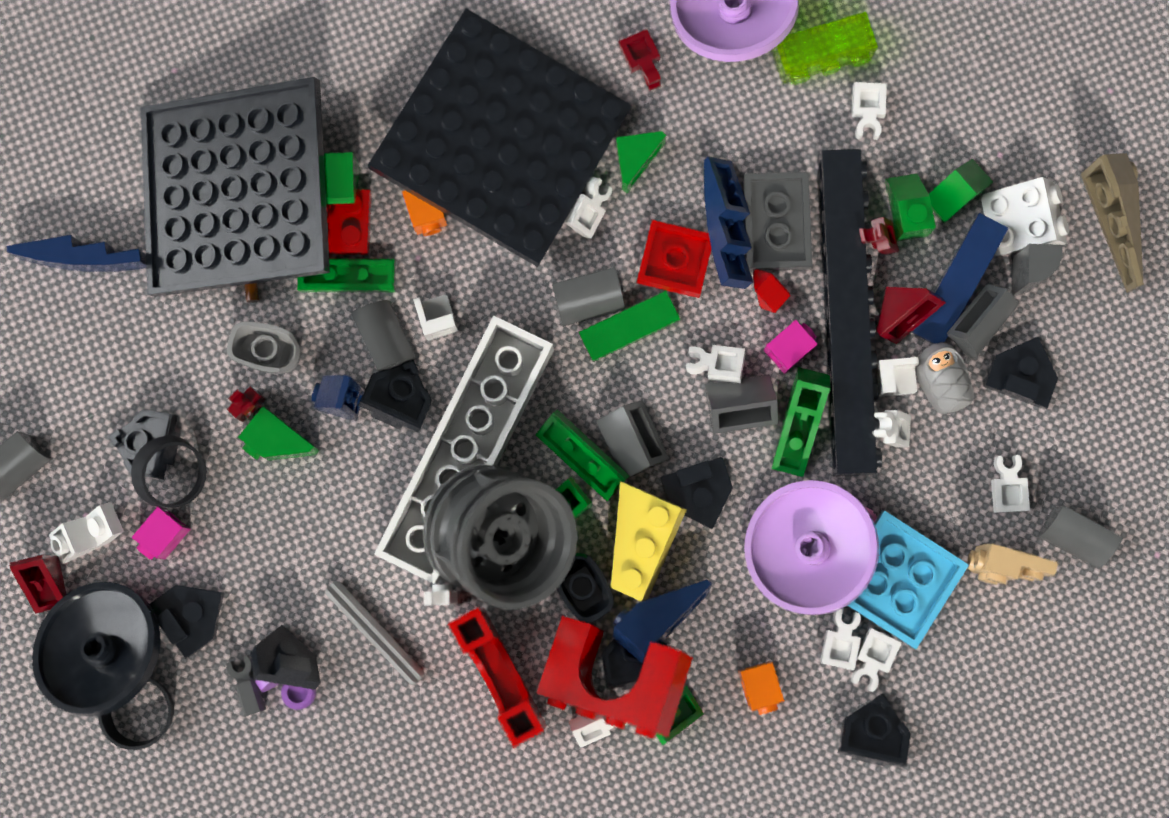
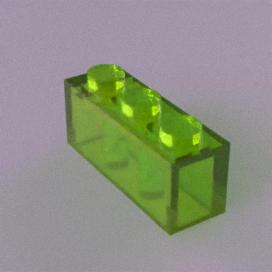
(825, 49)

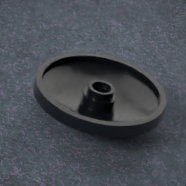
(96, 649)

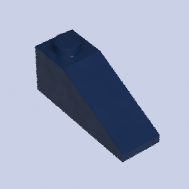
(338, 396)
(657, 618)

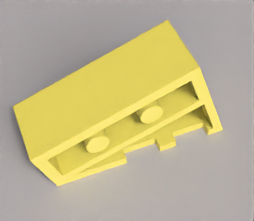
(642, 540)

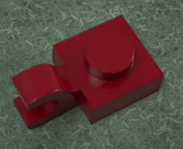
(641, 55)
(881, 236)
(245, 404)

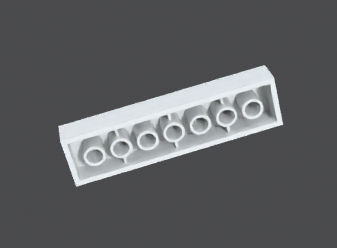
(469, 434)

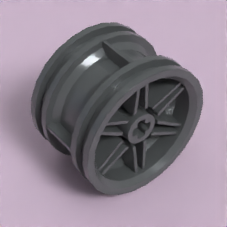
(477, 530)

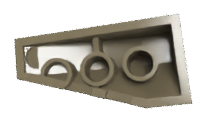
(1115, 198)

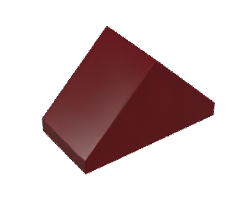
(905, 310)
(40, 580)

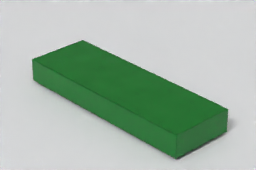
(353, 276)
(629, 326)
(582, 455)

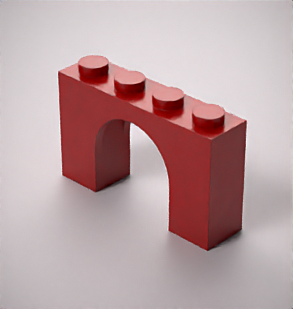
(646, 706)
(516, 707)

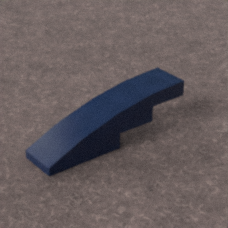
(725, 216)
(69, 254)
(962, 277)

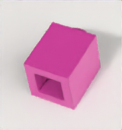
(791, 346)
(160, 534)

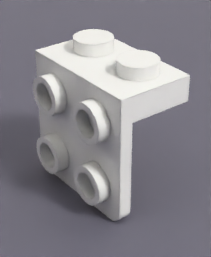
(1029, 213)

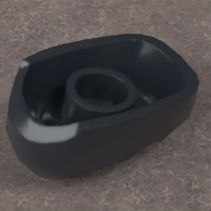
(586, 590)

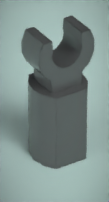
(246, 688)

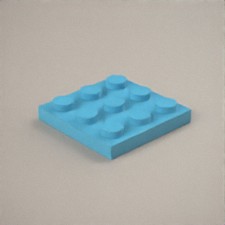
(909, 581)

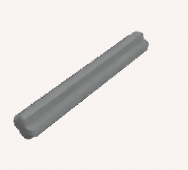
(374, 632)

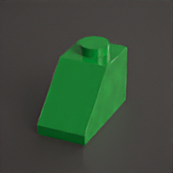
(910, 207)
(273, 438)

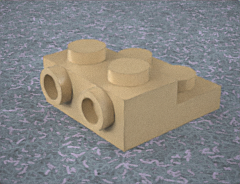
(998, 564)

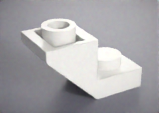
(86, 533)

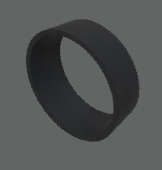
(142, 459)
(113, 735)

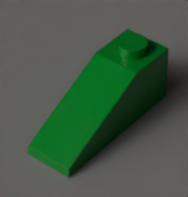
(801, 421)

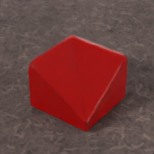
(769, 291)

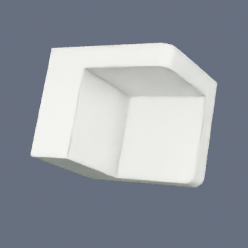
(435, 317)
(896, 376)

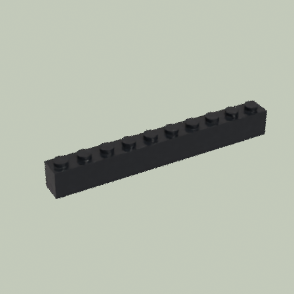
(847, 313)

